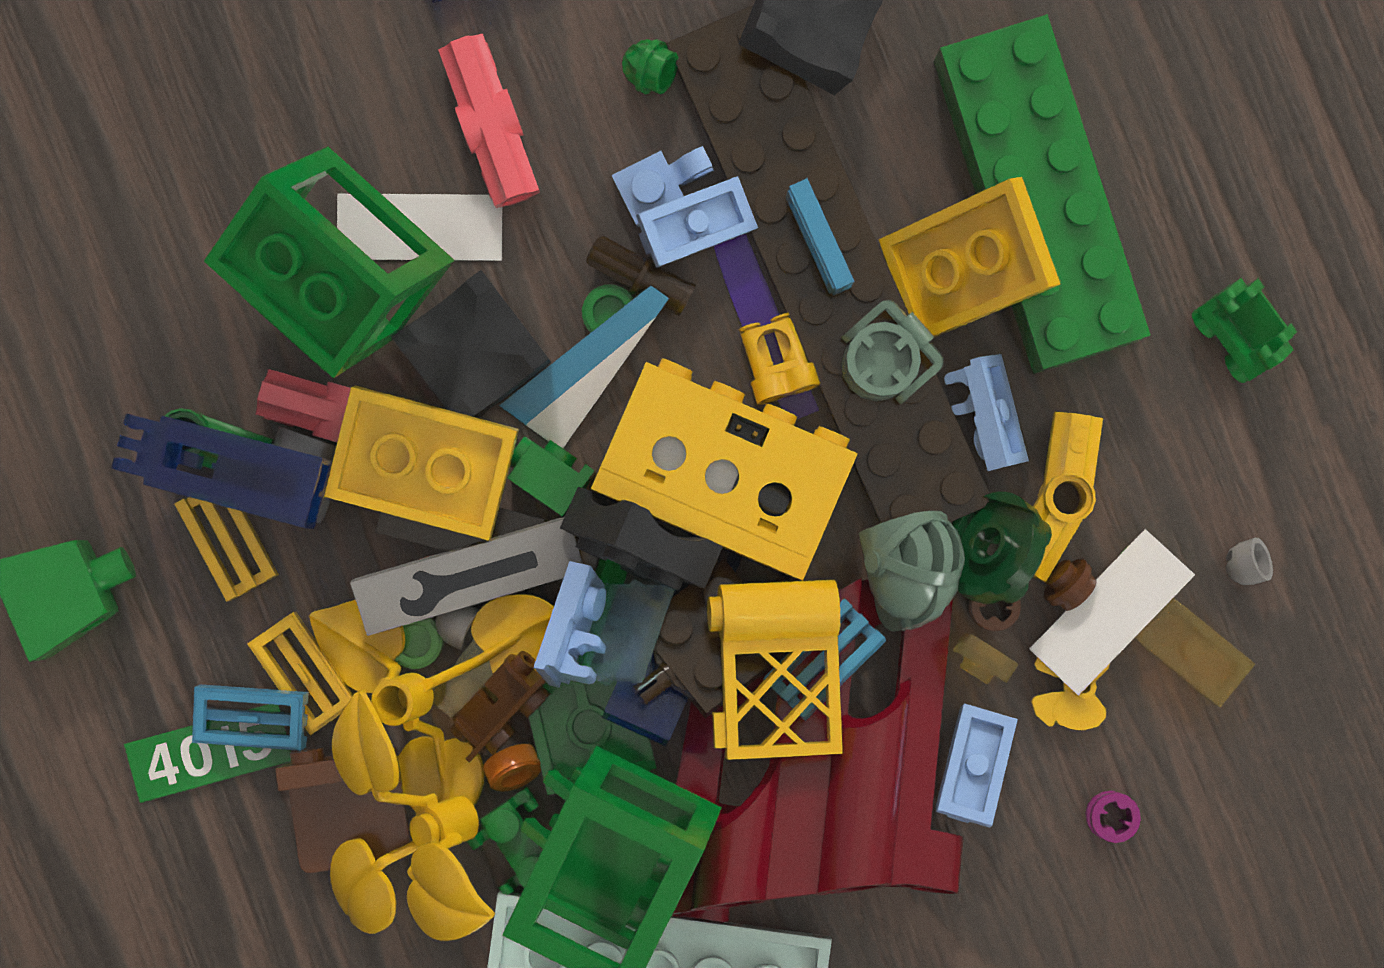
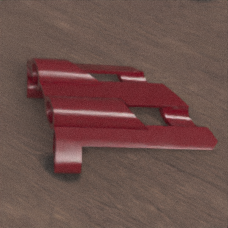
(832, 817)

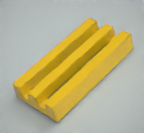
(248, 581)
(312, 648)

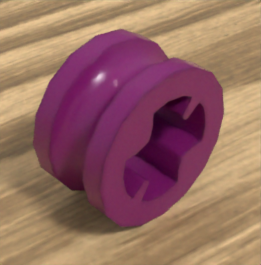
(1104, 831)

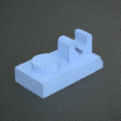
(696, 222)
(997, 424)
(567, 633)
(976, 765)

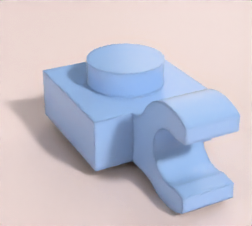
(656, 183)

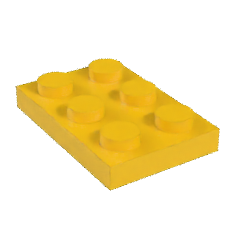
(971, 258)
(421, 462)

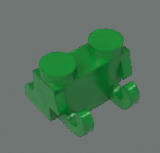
(1246, 328)
(504, 828)

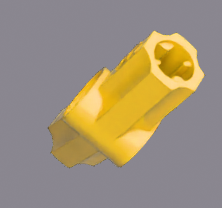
(1071, 460)

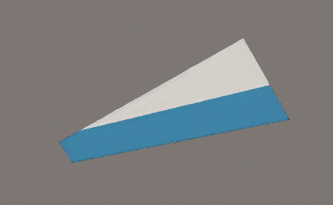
(568, 388)

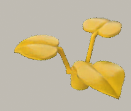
(368, 664)
(440, 892)

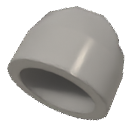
(1249, 562)
(456, 627)

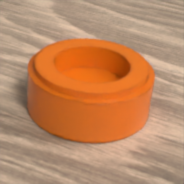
(512, 767)

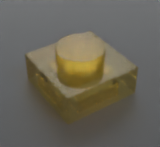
(983, 660)

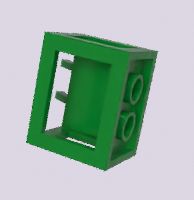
(313, 276)
(611, 861)

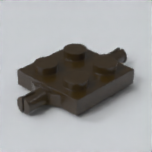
(690, 654)

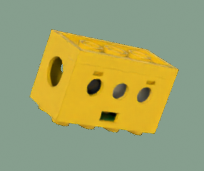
(702, 468)

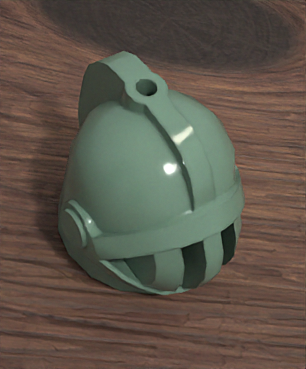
(912, 568)

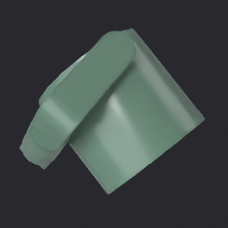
(886, 356)

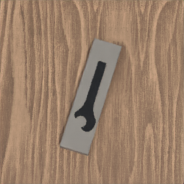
(464, 576)

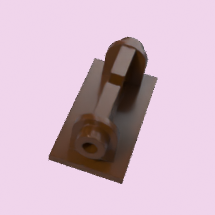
(487, 721)

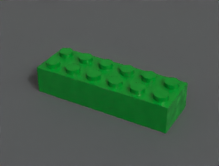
(1023, 122)

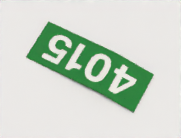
(175, 764)

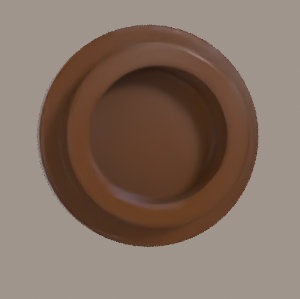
(1069, 584)

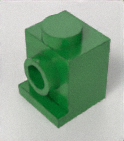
(548, 473)

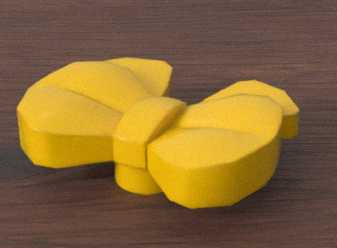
(1067, 707)

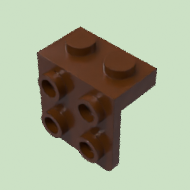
(331, 814)

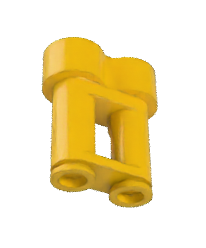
(778, 380)

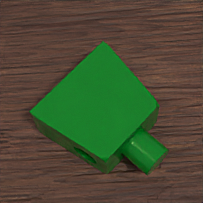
(60, 593)

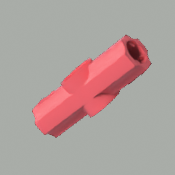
(489, 120)
(303, 404)

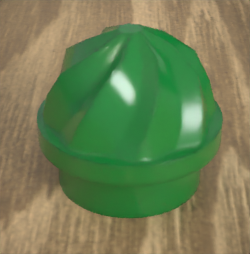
(650, 66)

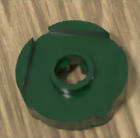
(1018, 557)

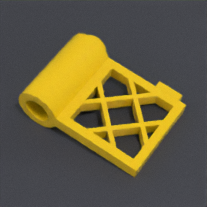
(771, 620)

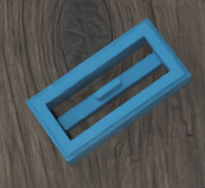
(819, 237)
(858, 625)
(296, 719)

